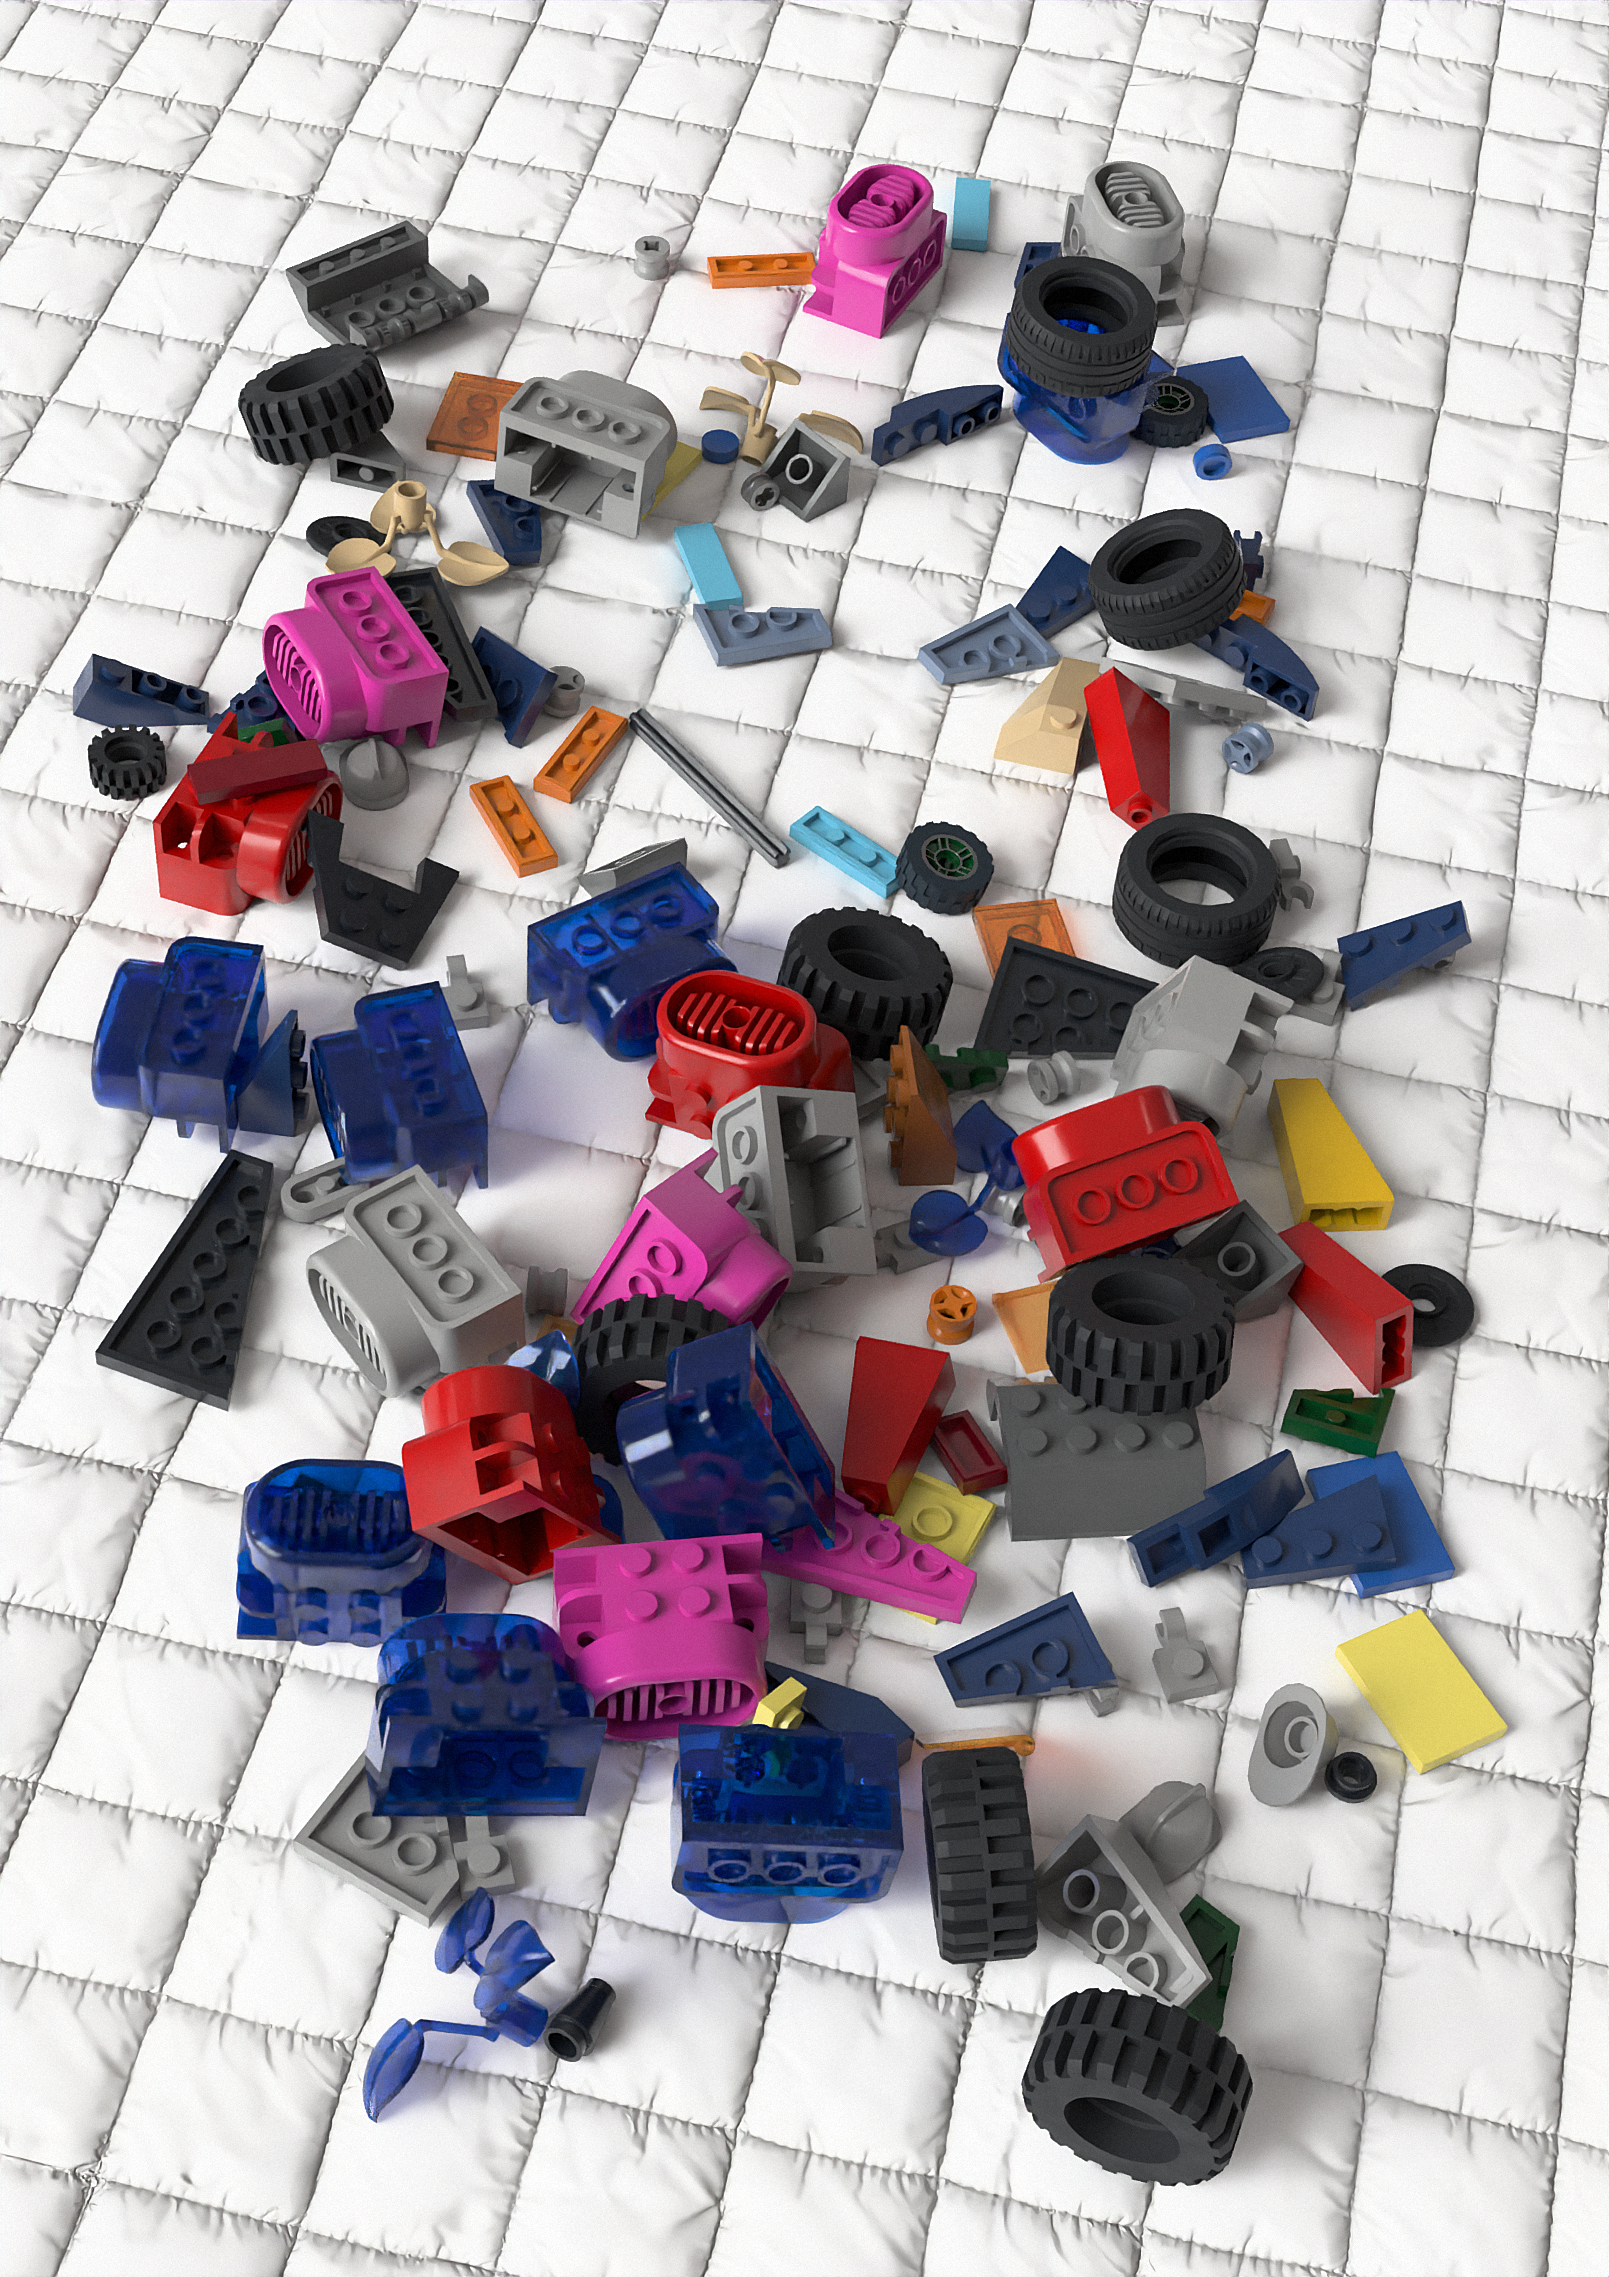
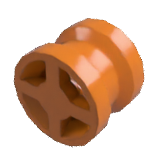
(959, 1306)

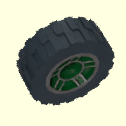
(1176, 417)
(944, 868)

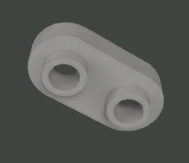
(318, 1192)

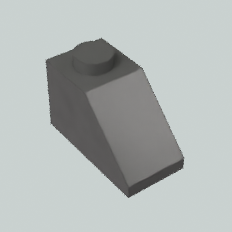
(368, 465)

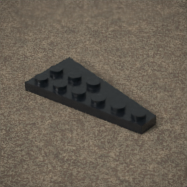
(432, 610)
(1057, 1004)
(194, 1302)

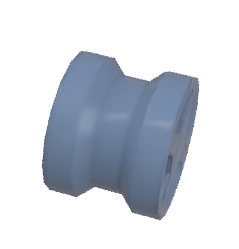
(1247, 747)

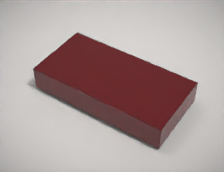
(967, 1453)

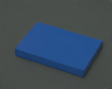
(1237, 399)
(1416, 1543)

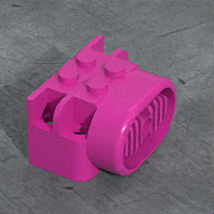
(877, 249)
(354, 663)
(693, 1246)
(665, 1631)

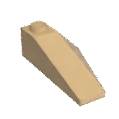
(1051, 721)

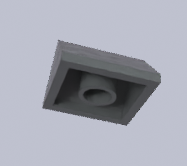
(808, 472)
(634, 866)
(1246, 1260)

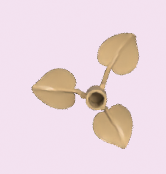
(760, 436)
(406, 510)

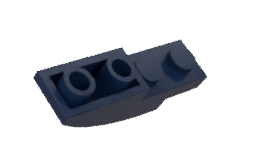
(936, 415)
(1268, 664)
(1220, 1525)

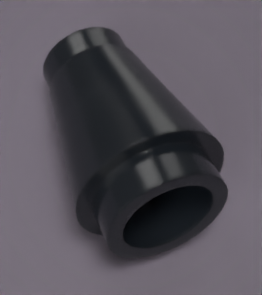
(579, 2021)

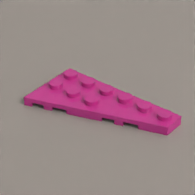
(876, 1564)

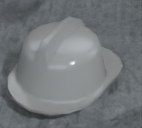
(374, 775)
(1291, 1745)
(1174, 1827)

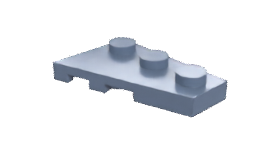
(751, 636)
(988, 648)

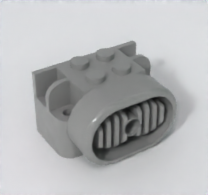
(1135, 223)
(585, 448)
(1202, 1040)
(800, 1179)
(413, 1287)

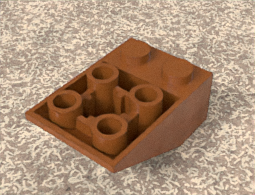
(918, 1118)

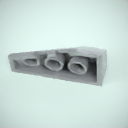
(1115, 1909)

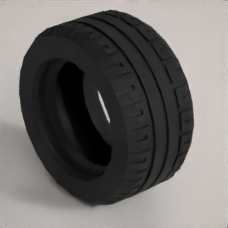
(1090, 293)
(1167, 579)
(1198, 850)

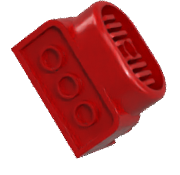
(240, 843)
(731, 1035)
(1118, 1178)
(502, 1473)

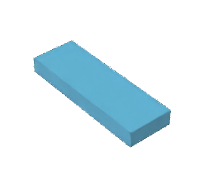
(971, 214)
(707, 566)
(847, 850)

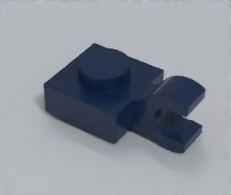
(1251, 560)

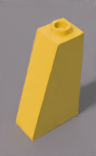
(1323, 1162)

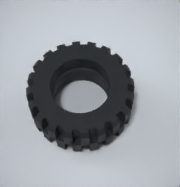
(316, 404)
(868, 977)
(1140, 1334)
(630, 1345)
(979, 1855)
(1137, 2087)

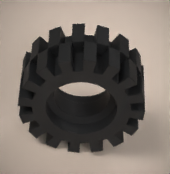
(127, 778)

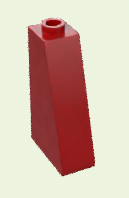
(1131, 747)
(1352, 1308)
(891, 1418)

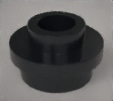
(1353, 1766)

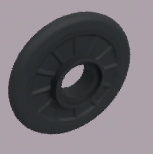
(331, 530)
(1299, 969)
(1450, 1297)

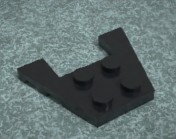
(368, 911)

